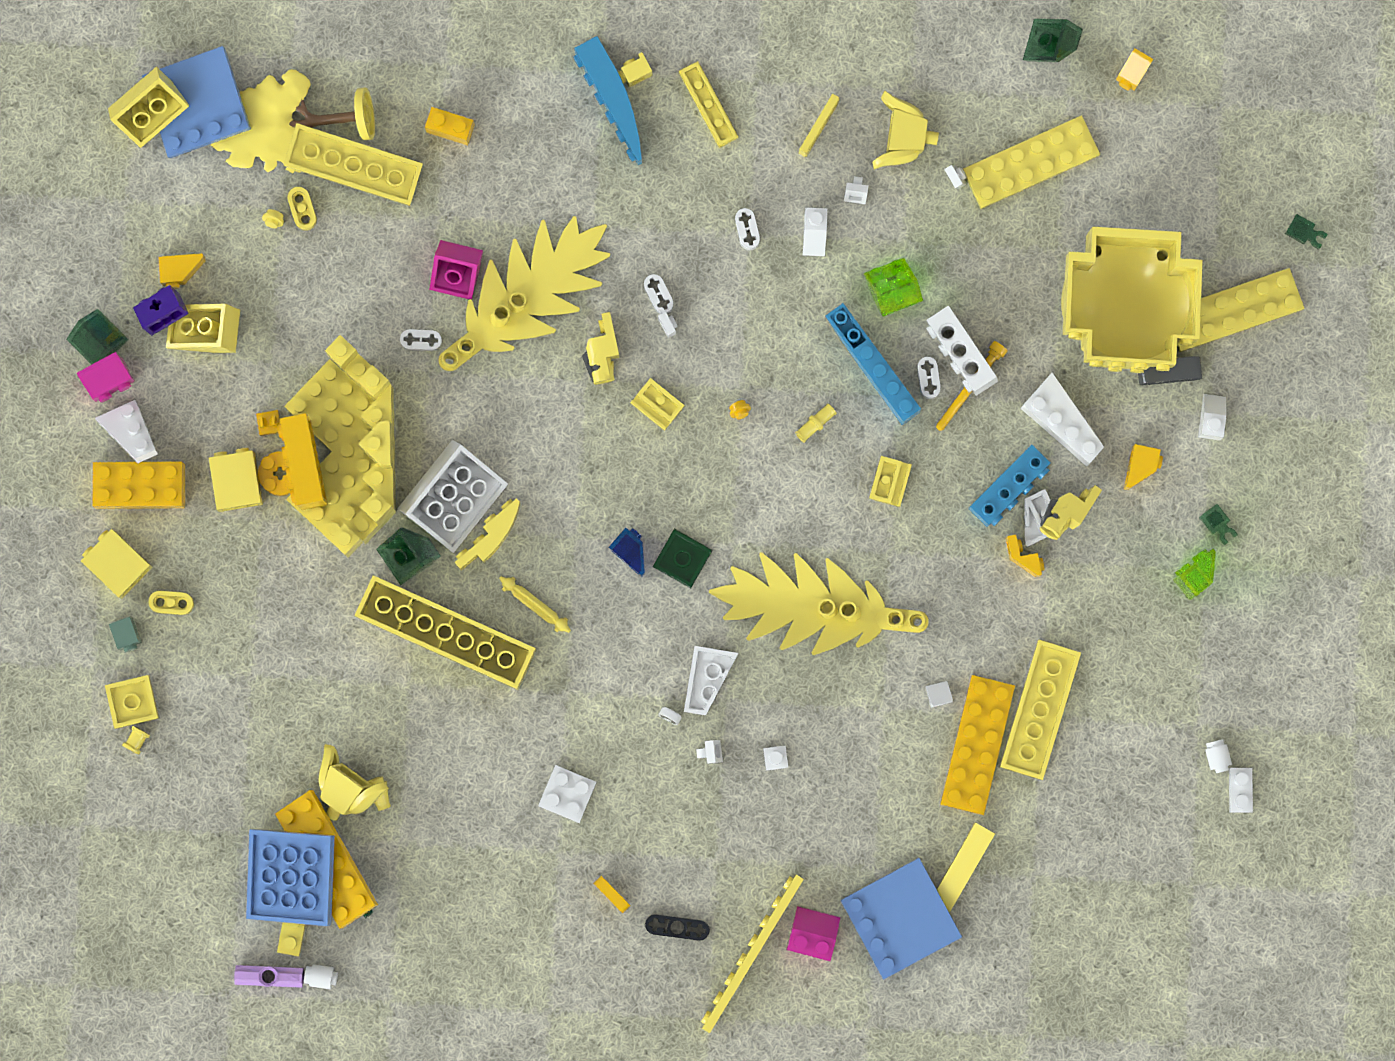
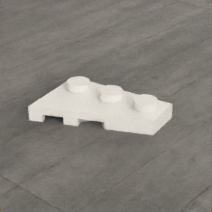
(129, 430)
(706, 678)

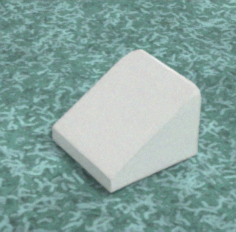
(939, 694)

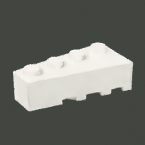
(1062, 420)

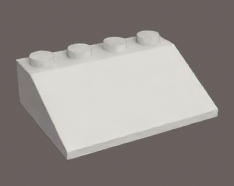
(452, 496)

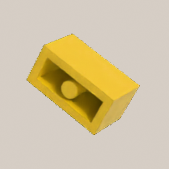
(449, 126)

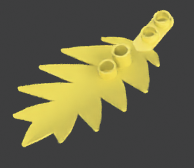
(529, 292)
(811, 607)

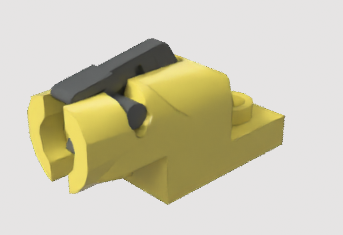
(601, 351)
(1067, 512)

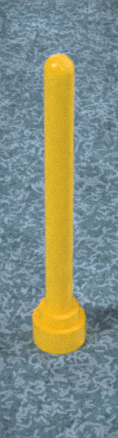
(995, 352)

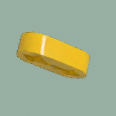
(612, 894)

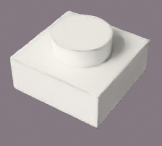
(956, 176)
(668, 324)
(775, 757)

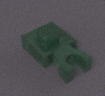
(1302, 230)
(1216, 521)

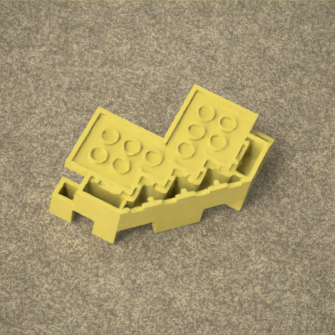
(355, 421)

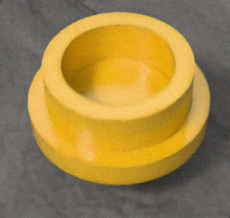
(739, 409)

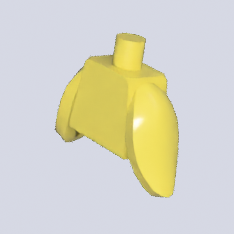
(906, 133)
(344, 788)

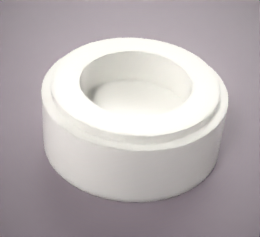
(670, 715)

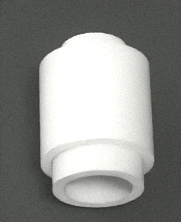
(1218, 756)
(320, 976)

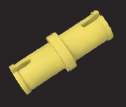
(815, 423)

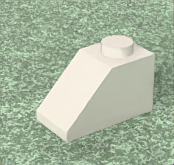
(815, 231)
(1212, 417)

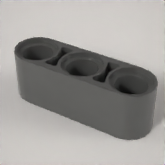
(1185, 370)

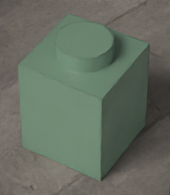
(125, 634)

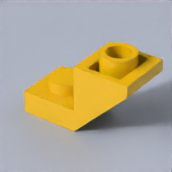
(1030, 563)

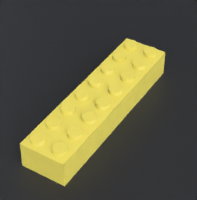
(445, 632)

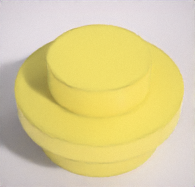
(273, 218)

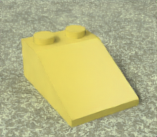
(205, 329)

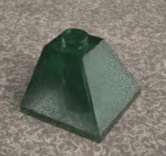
(1052, 40)
(407, 554)

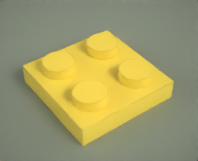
(131, 701)

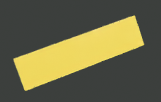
(708, 104)

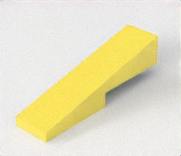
(964, 864)

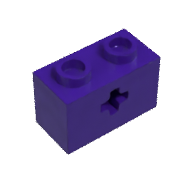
(160, 310)

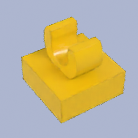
(268, 422)

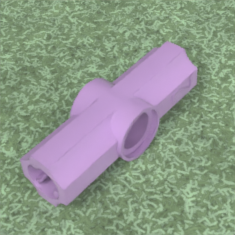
(255, 976)

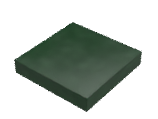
(682, 558)

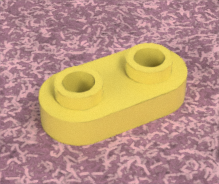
(302, 209)
(171, 603)

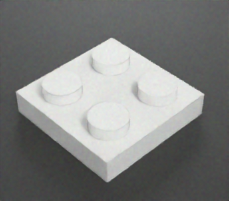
(567, 794)

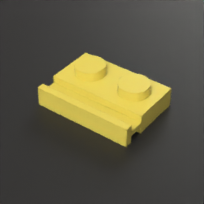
(657, 404)
(890, 481)

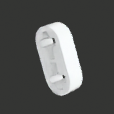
(742, 230)
(663, 291)
(420, 334)
(934, 376)

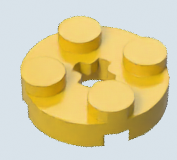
(266, 474)

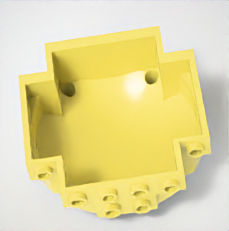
(1131, 299)

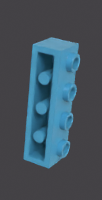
(1009, 486)

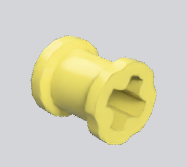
(135, 740)

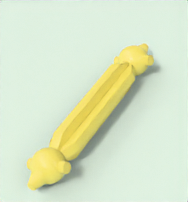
(535, 604)

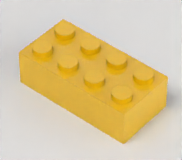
(303, 461)
(138, 485)

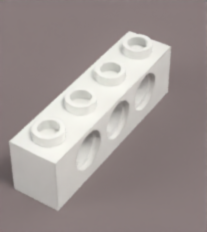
(947, 320)

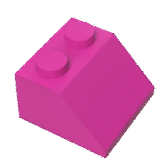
(455, 269)
(106, 377)
(813, 933)

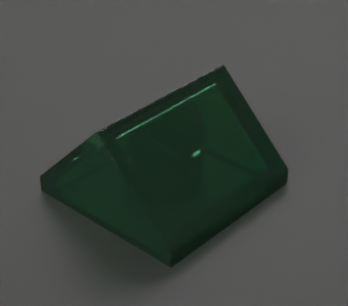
(96, 337)

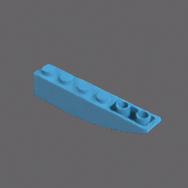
(610, 92)
(873, 364)

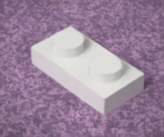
(1240, 790)

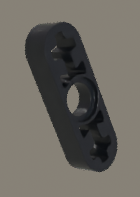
(693, 935)

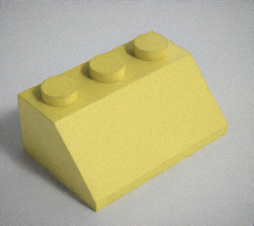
(147, 107)

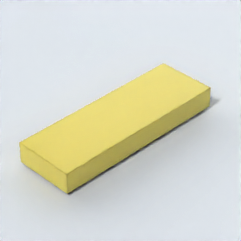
(819, 125)

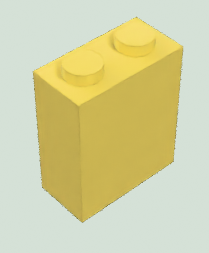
(235, 480)
(115, 563)

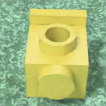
(635, 70)

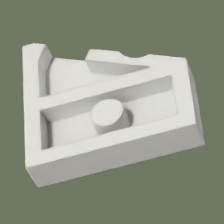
(1034, 510)

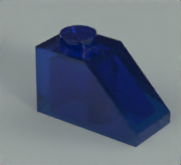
(630, 550)

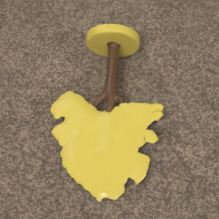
(271, 122)

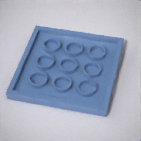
(213, 102)
(290, 877)
(901, 918)

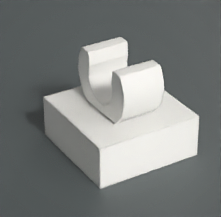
(856, 192)
(711, 751)

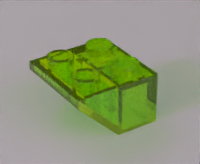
(893, 286)
(1198, 576)

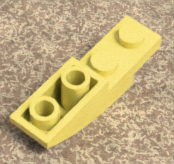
(498, 528)

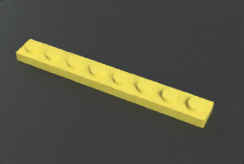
(756, 944)

